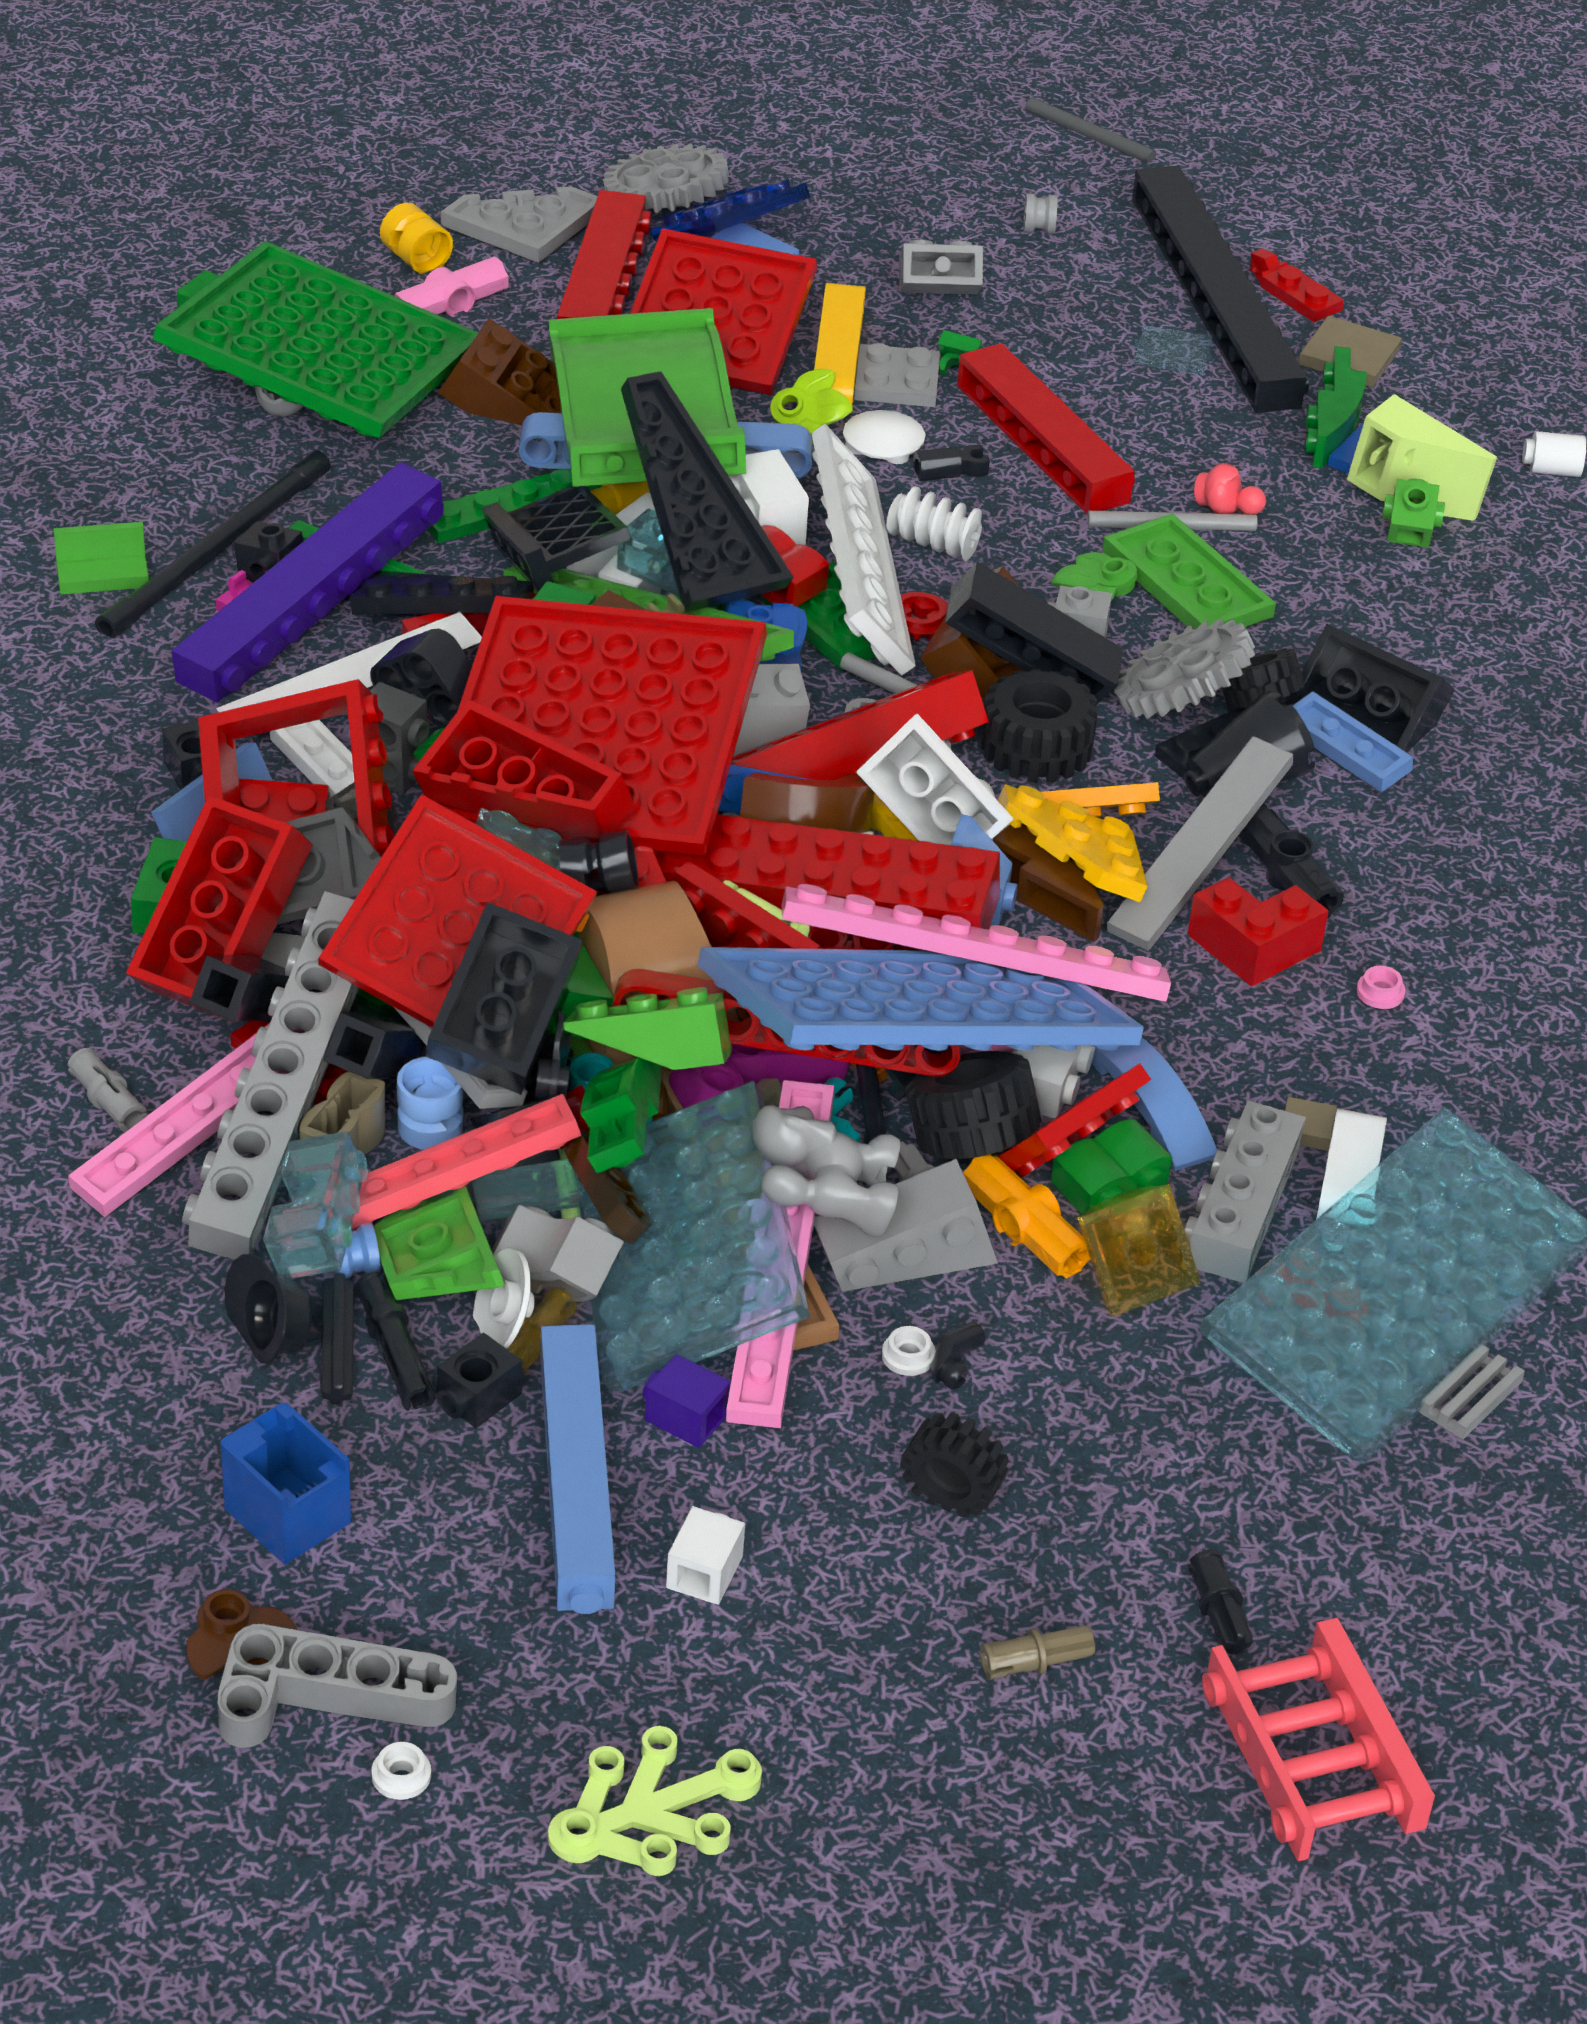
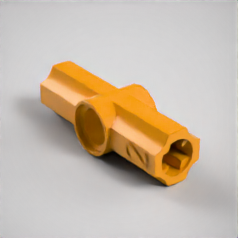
(1027, 1215)

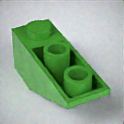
(667, 1032)

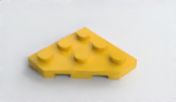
(1066, 830)

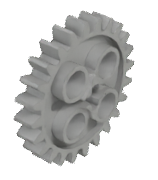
(670, 176)
(1184, 668)

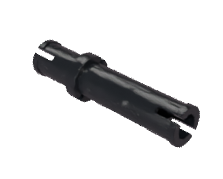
(388, 1325)

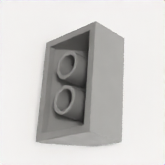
(775, 706)

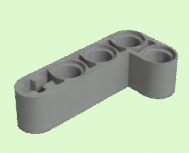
(335, 1691)

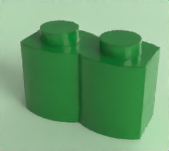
(1110, 1165)

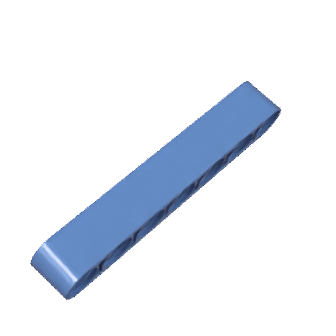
(758, 436)

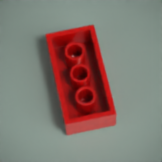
(219, 897)

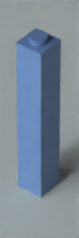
(577, 1469)

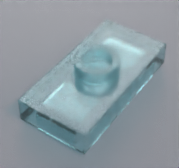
(542, 1185)

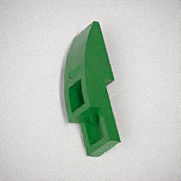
(1336, 407)
(617, 1109)

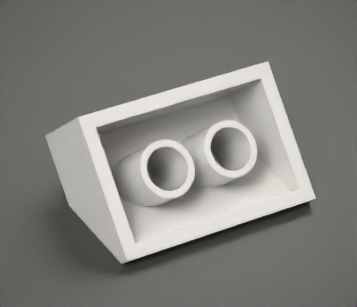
(930, 785)

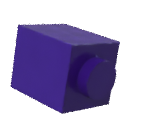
(686, 1400)

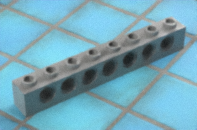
(235, 1226)

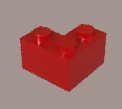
(1254, 935)

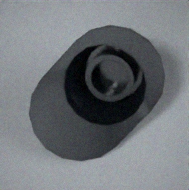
(267, 1309)

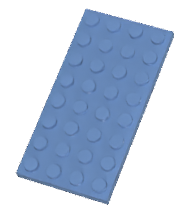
(912, 1000)

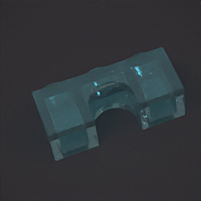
(324, 1188)

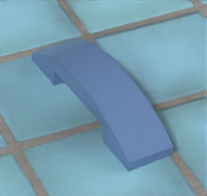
(1163, 1103)

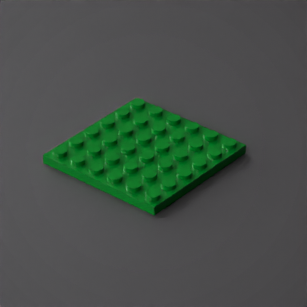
(317, 338)

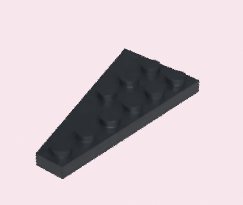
(704, 521)

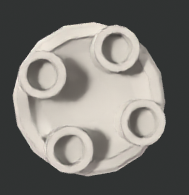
(884, 435)

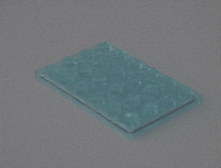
(718, 1250)

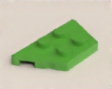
(436, 1248)

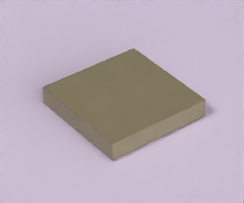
(1370, 348)

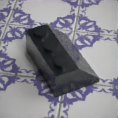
(1374, 687)

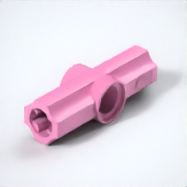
(459, 289)

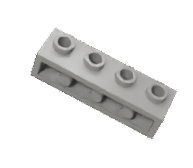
(1244, 1190)

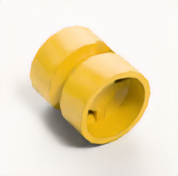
(416, 238)

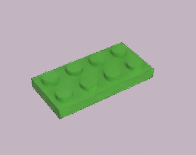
(1189, 574)

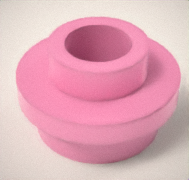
(1381, 987)

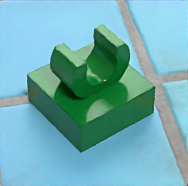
(951, 347)

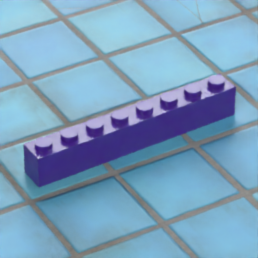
(308, 583)

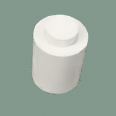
(1555, 453)

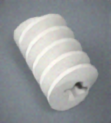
(935, 524)

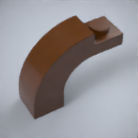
(825, 804)

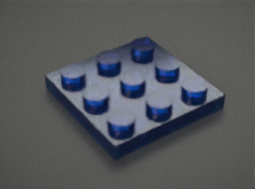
(734, 208)

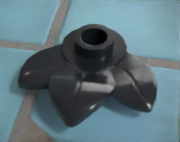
(553, 1073)

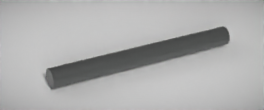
(1090, 130)

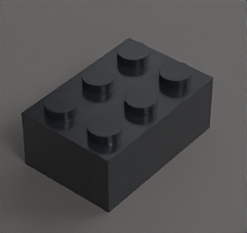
(503, 998)

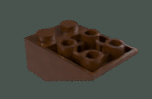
(502, 378)

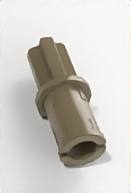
(1035, 1651)

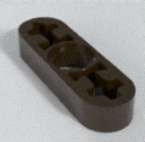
(610, 1193)

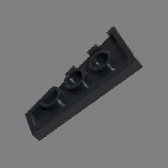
(434, 593)

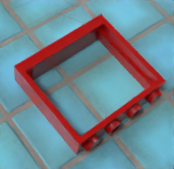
(368, 750)

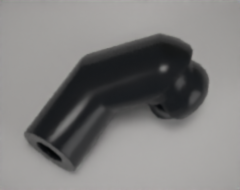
(950, 1348)

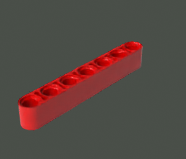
(754, 1034)

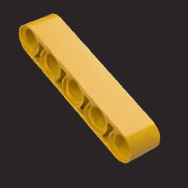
(841, 334)

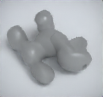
(831, 1162)

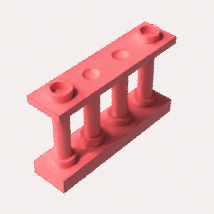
(1352, 1703)

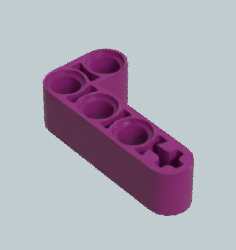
(750, 1065)

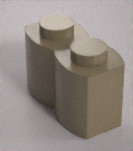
(351, 1106)

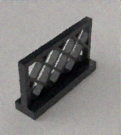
(554, 532)

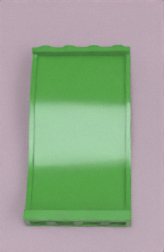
(598, 356)

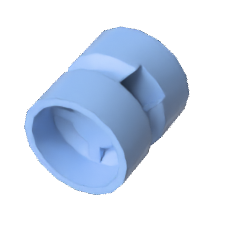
(428, 1104)

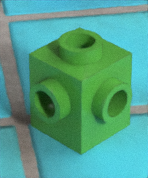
(1413, 512)

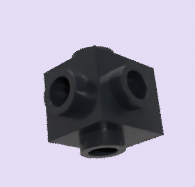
(264, 547)

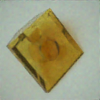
(1138, 1248)

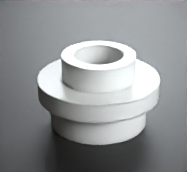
(908, 1351)
(401, 1757)

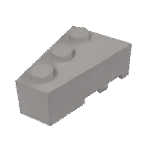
(929, 1234)

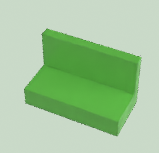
(100, 557)

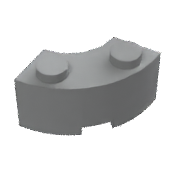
(561, 1252)

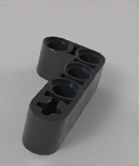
(430, 667)

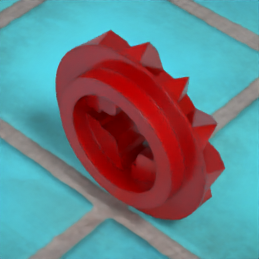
(928, 608)

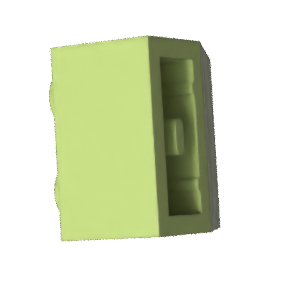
(1410, 444)

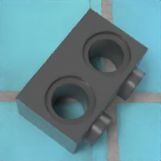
(402, 732)

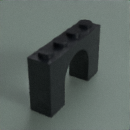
(363, 1041)

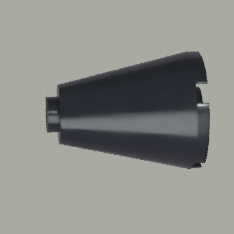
(1262, 719)

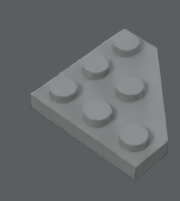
(522, 221)

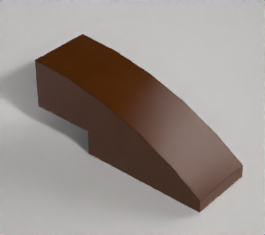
(1051, 885)

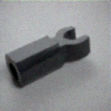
(950, 463)

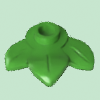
(1099, 573)

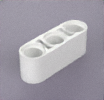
(1352, 1154)

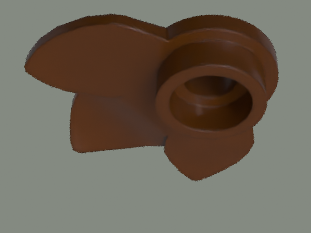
(210, 1643)

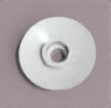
(503, 1309)

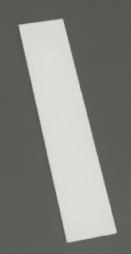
(356, 665)

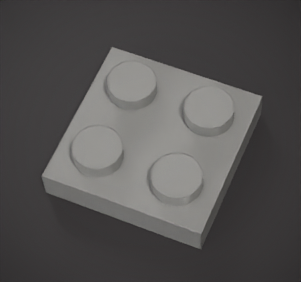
(897, 375)

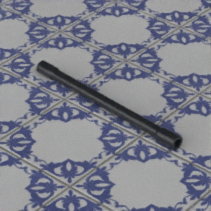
(130, 608)

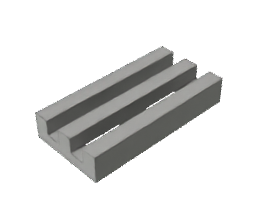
(1492, 1367)

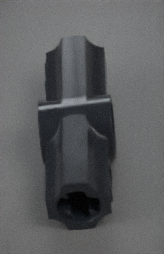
(1290, 858)

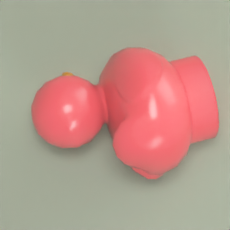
(1224, 493)

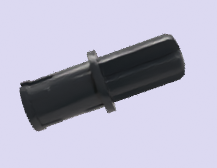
(1220, 1601)

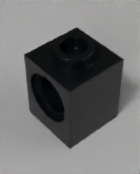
(182, 752)
(478, 1380)

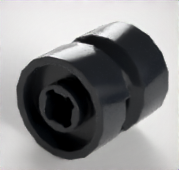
(601, 864)

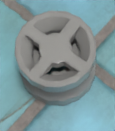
(1040, 213)

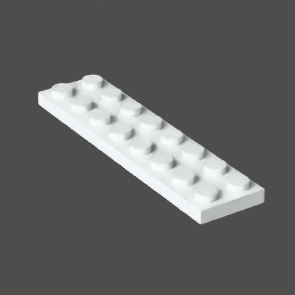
(862, 551)

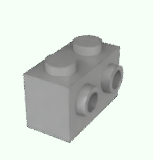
(940, 267)

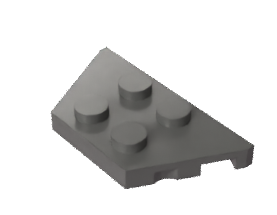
(336, 863)

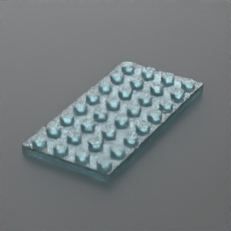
(1399, 1284)

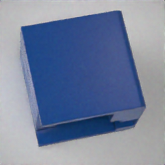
(285, 1482)

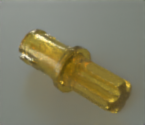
(548, 1313)

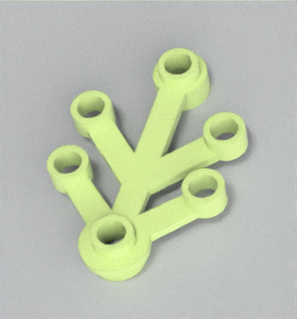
(650, 1808)

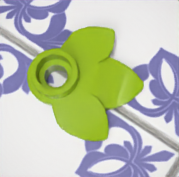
(815, 399)

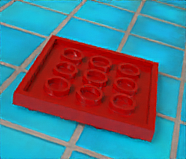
(752, 292)
(425, 903)

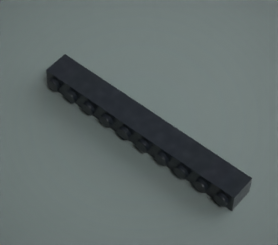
(1219, 290)

